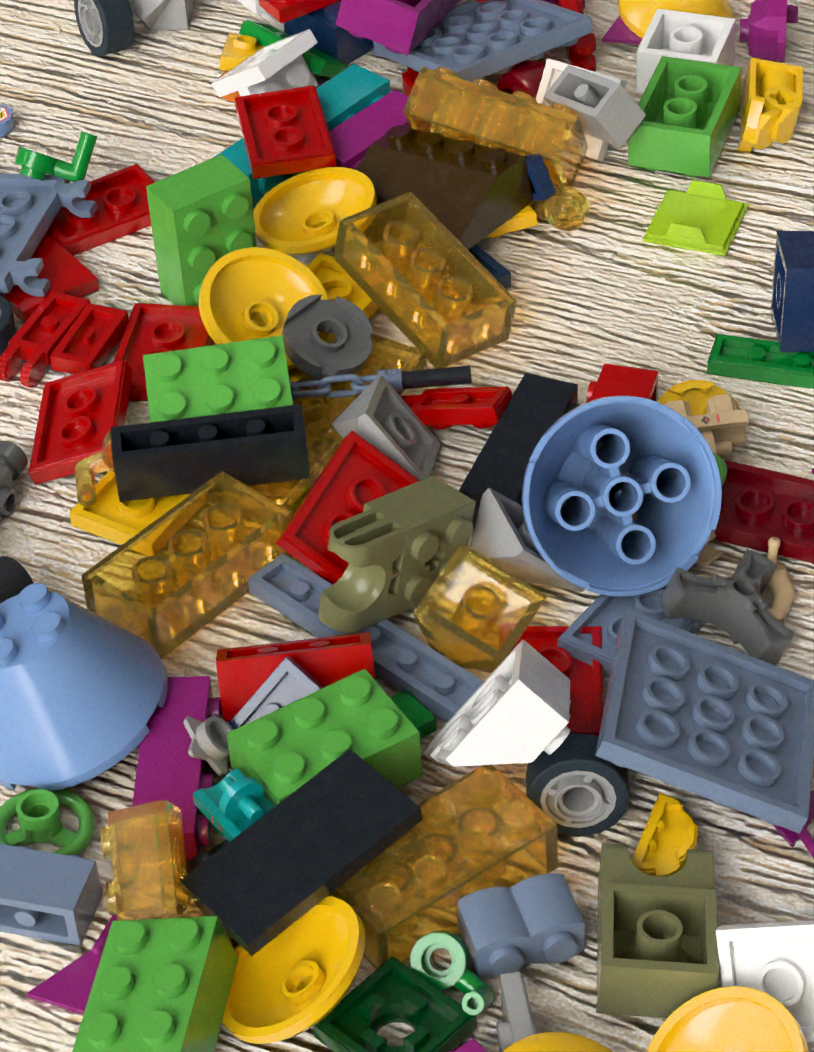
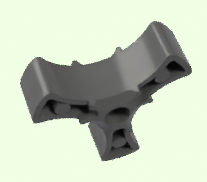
(732, 605)

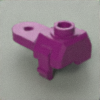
(766, 29)

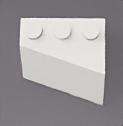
(509, 716)

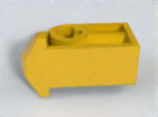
(769, 103)

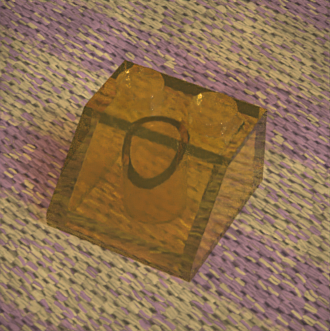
(146, 862)

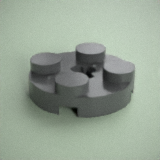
(320, 358)

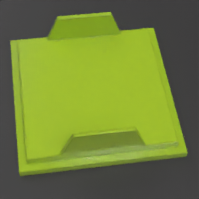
(697, 219)

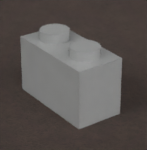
(601, 104)

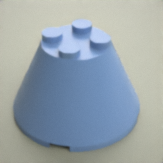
(603, 468)
(70, 691)

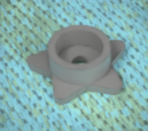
(209, 741)

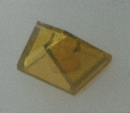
(476, 611)

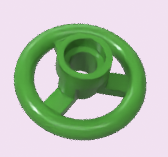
(41, 821)

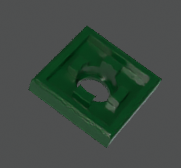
(392, 996)

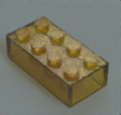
(497, 119)
(424, 280)
(187, 563)
(469, 840)

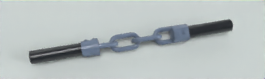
(396, 378)

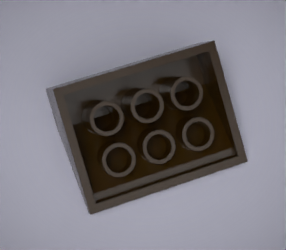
(458, 181)

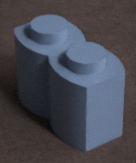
(521, 925)

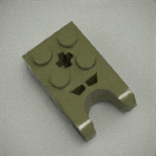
(394, 552)
(654, 934)

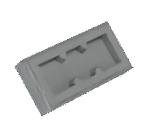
(515, 1010)

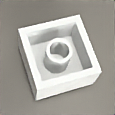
(684, 37)

